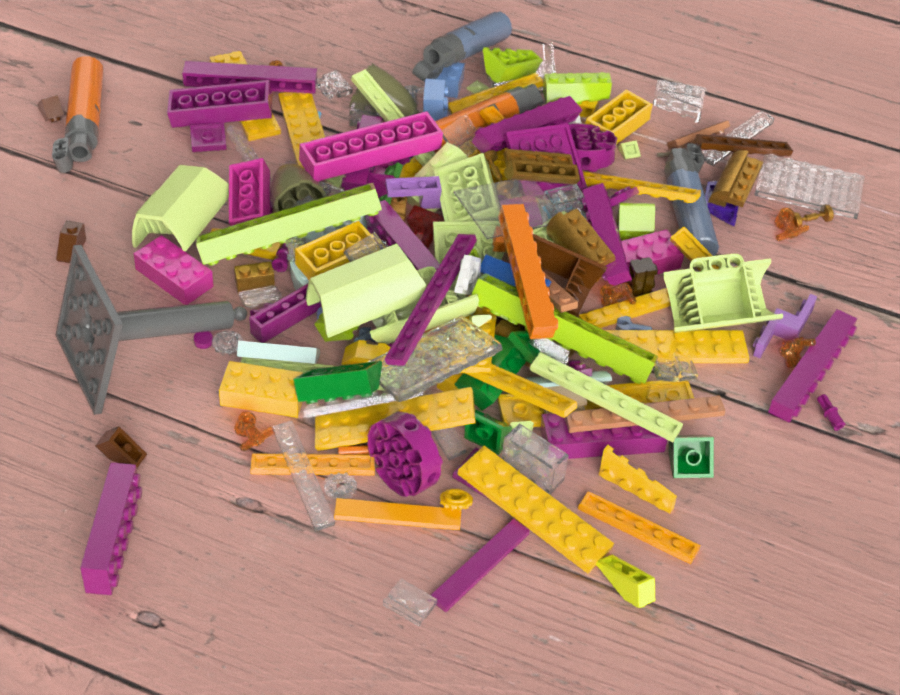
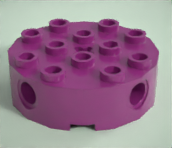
(593, 146)
(404, 454)

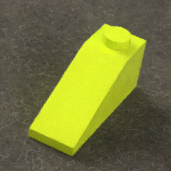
(629, 581)

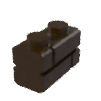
(642, 276)

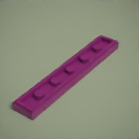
(480, 565)

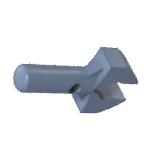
(624, 323)
(364, 334)

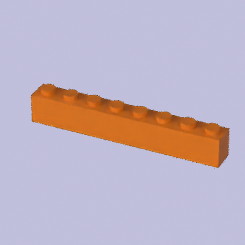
(527, 271)

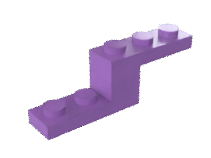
(426, 188)
(785, 328)

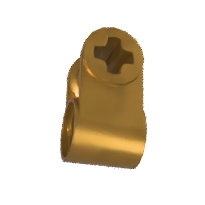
(399, 205)

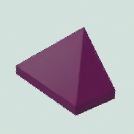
(379, 182)

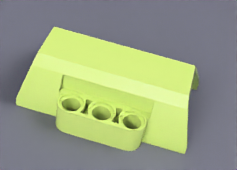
(181, 205)
(365, 289)
(718, 296)
(451, 307)

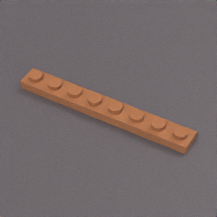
(678, 409)

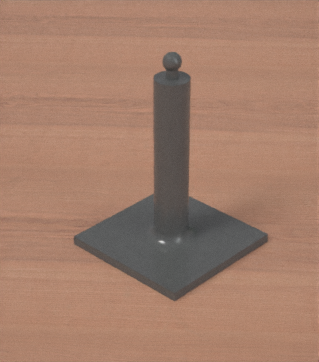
(92, 328)

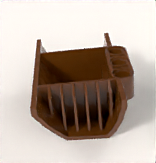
(568, 269)

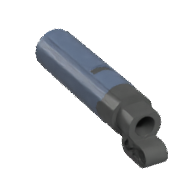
(462, 44)
(682, 171)

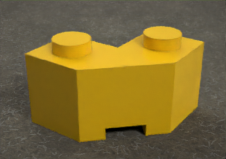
(362, 352)

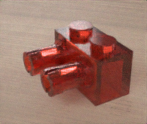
(421, 221)

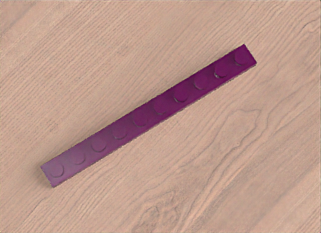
(430, 301)

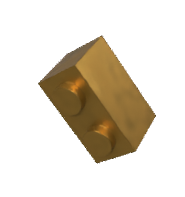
(253, 276)

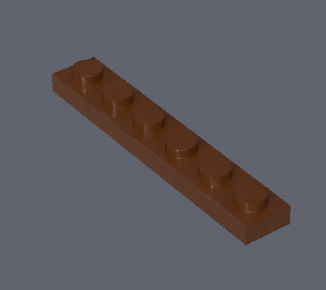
(735, 144)

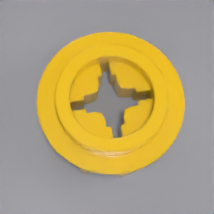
(456, 499)

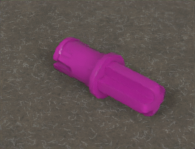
(831, 412)

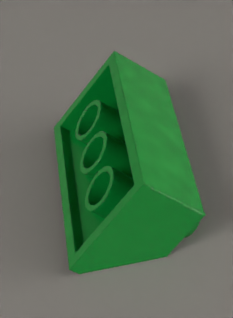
(507, 359)
(338, 382)

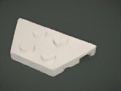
(468, 275)

